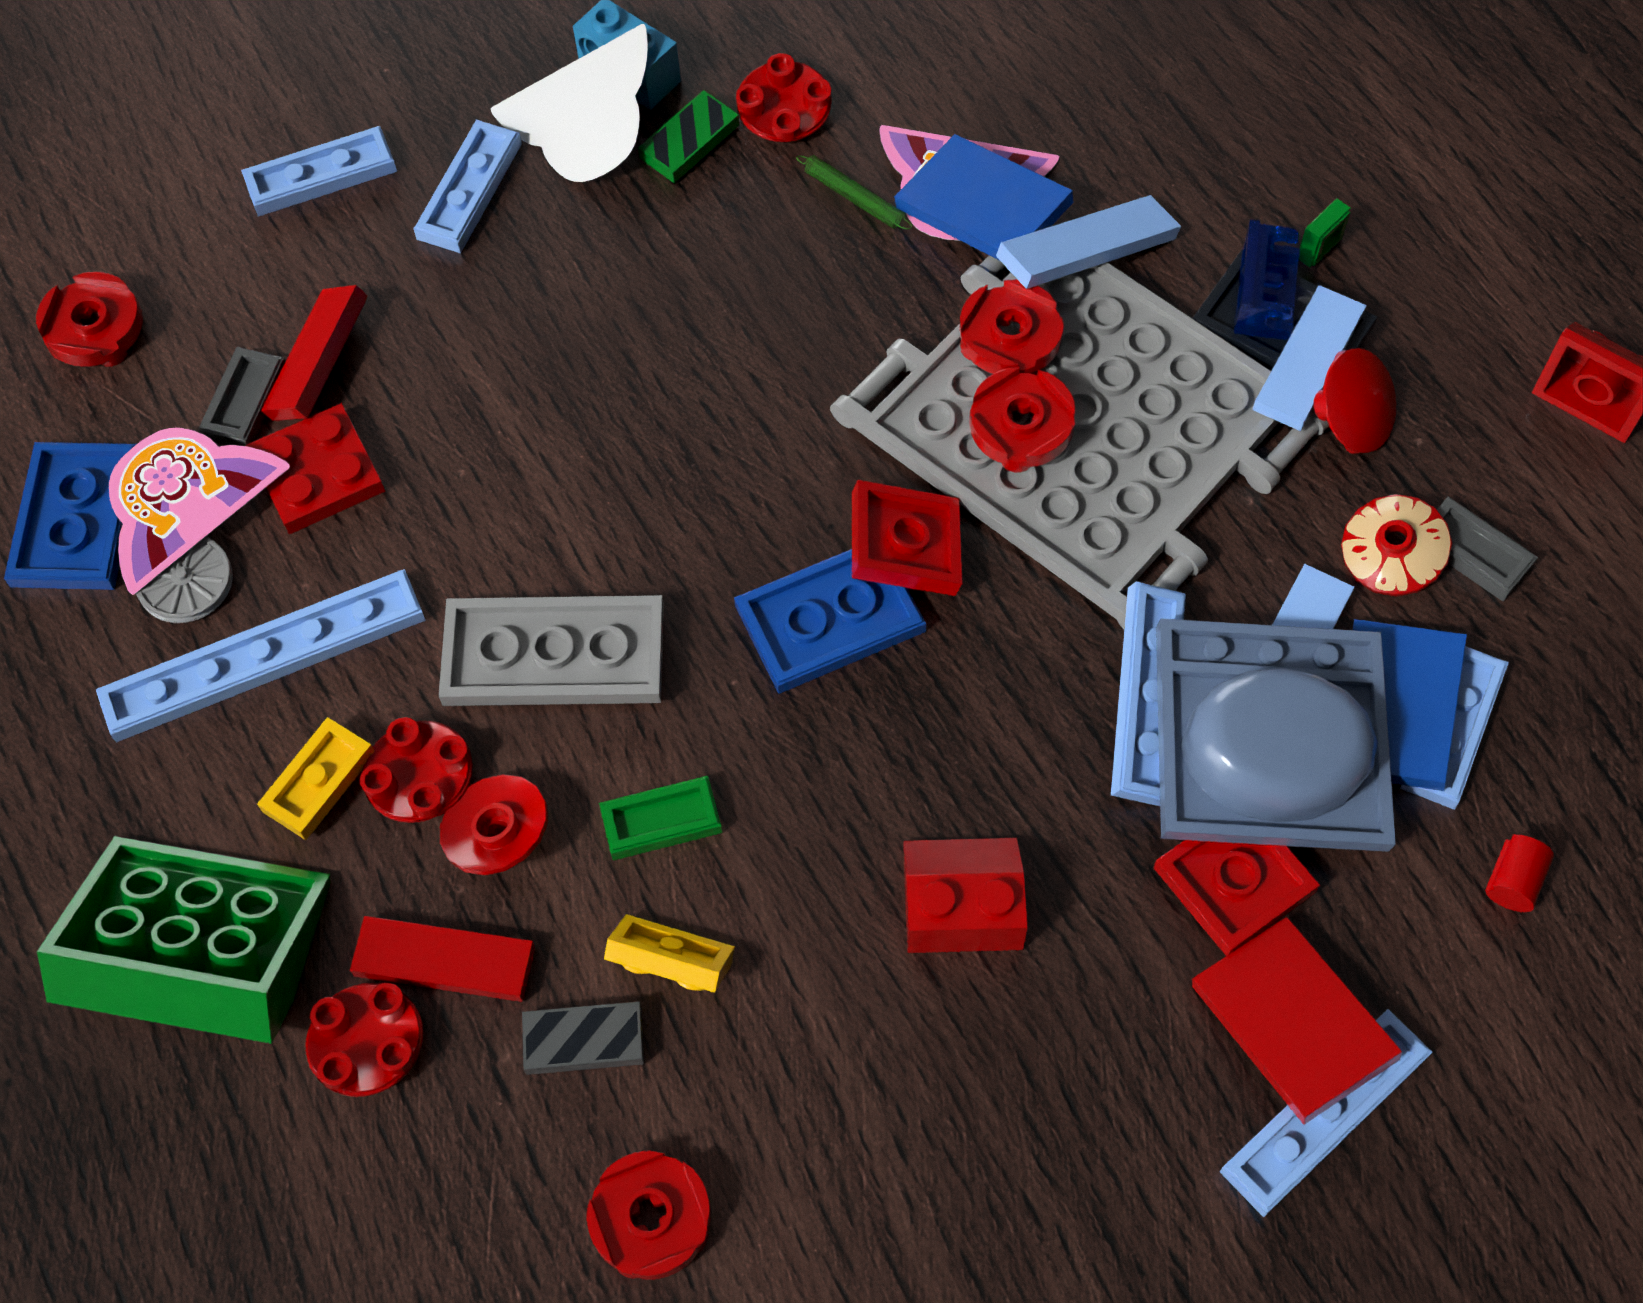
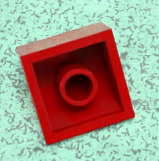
(1594, 381)
(964, 895)

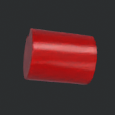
(1519, 873)

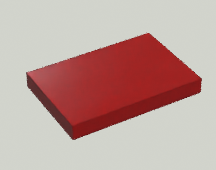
(1296, 1020)

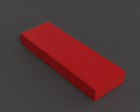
(314, 353)
(443, 958)

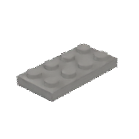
(552, 650)

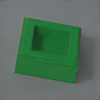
(1324, 233)

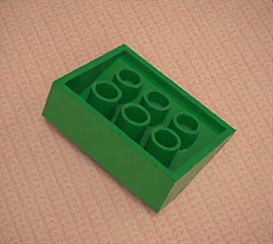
(185, 939)

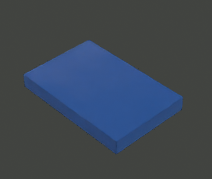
(981, 196)
(66, 519)
(824, 620)
(1421, 699)

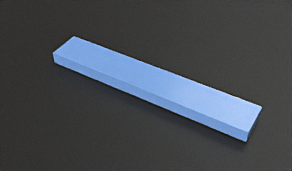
(259, 655)

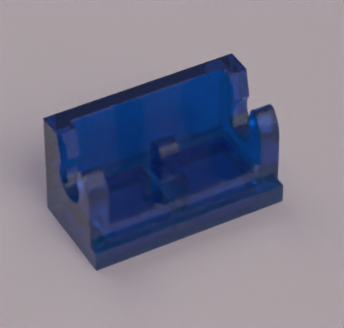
(1267, 282)

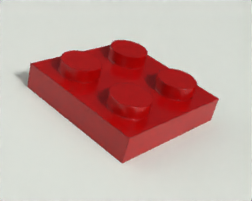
(325, 471)
(906, 538)
(1235, 886)

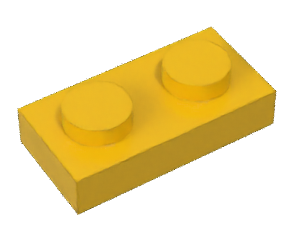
(316, 778)
(669, 953)

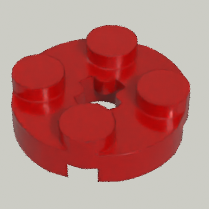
(97, 343)
(991, 348)
(1015, 444)
(617, 1199)

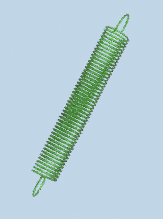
(871, 204)

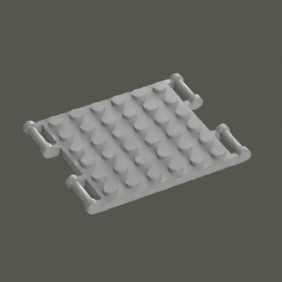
(1153, 437)

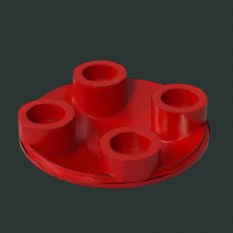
(784, 100)
(1357, 401)
(417, 770)
(363, 1039)

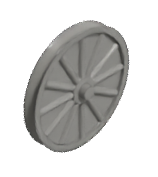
(190, 585)

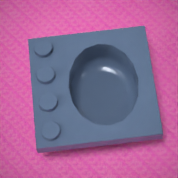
(1273, 736)

